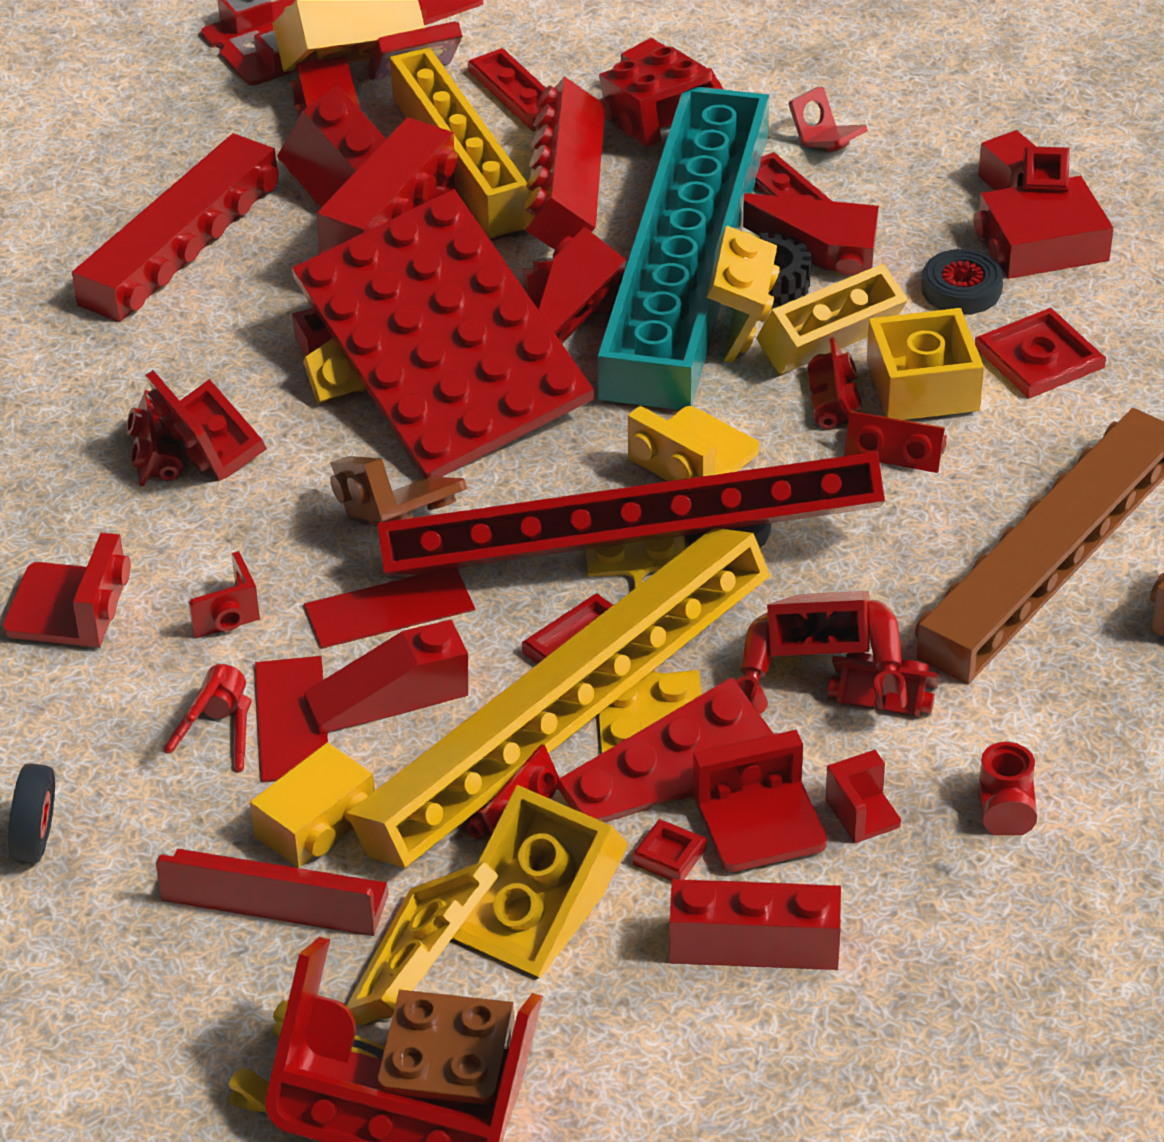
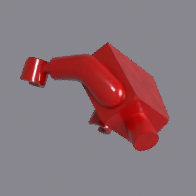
(823, 626)

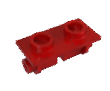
(833, 387)
(896, 440)
(153, 448)
(857, 687)
(536, 775)

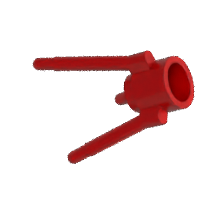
(217, 698)

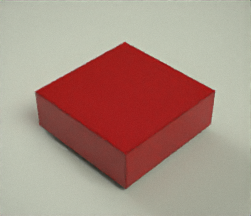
(669, 851)

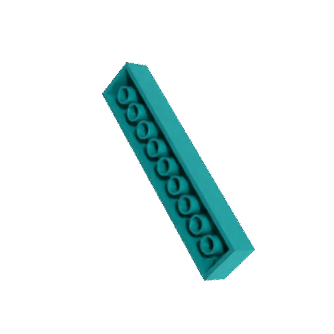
(662, 308)

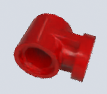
(1007, 789)

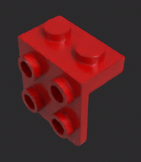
(636, 86)
(208, 426)
(69, 600)
(756, 801)

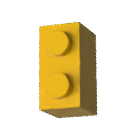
(310, 805)

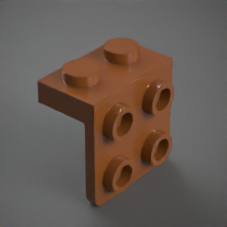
(367, 493)
(446, 1047)

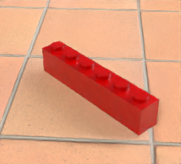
(565, 163)
(175, 227)

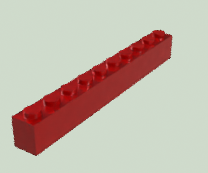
(631, 514)

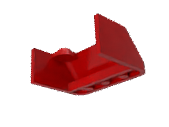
(335, 1093)

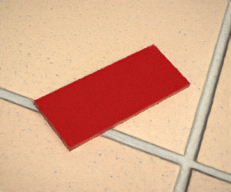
(388, 607)
(284, 719)

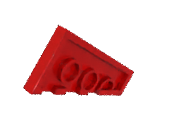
(659, 759)

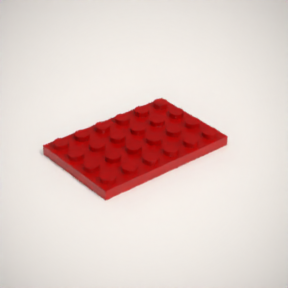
(442, 335)

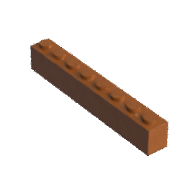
(1043, 548)

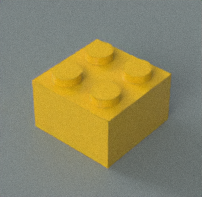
(924, 364)

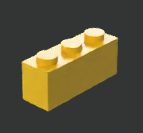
(840, 311)

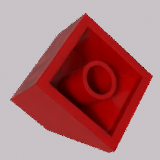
(329, 144)

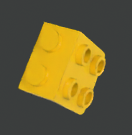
(742, 280)
(687, 444)

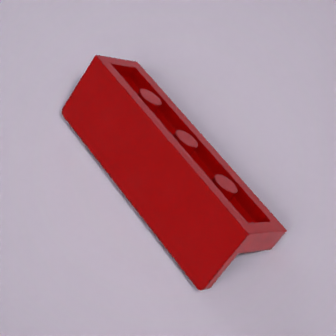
(272, 891)

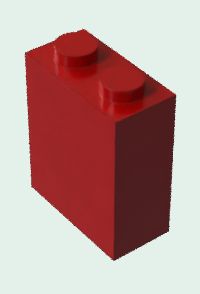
(1043, 229)

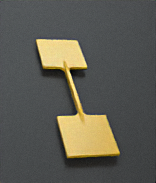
(657, 692)

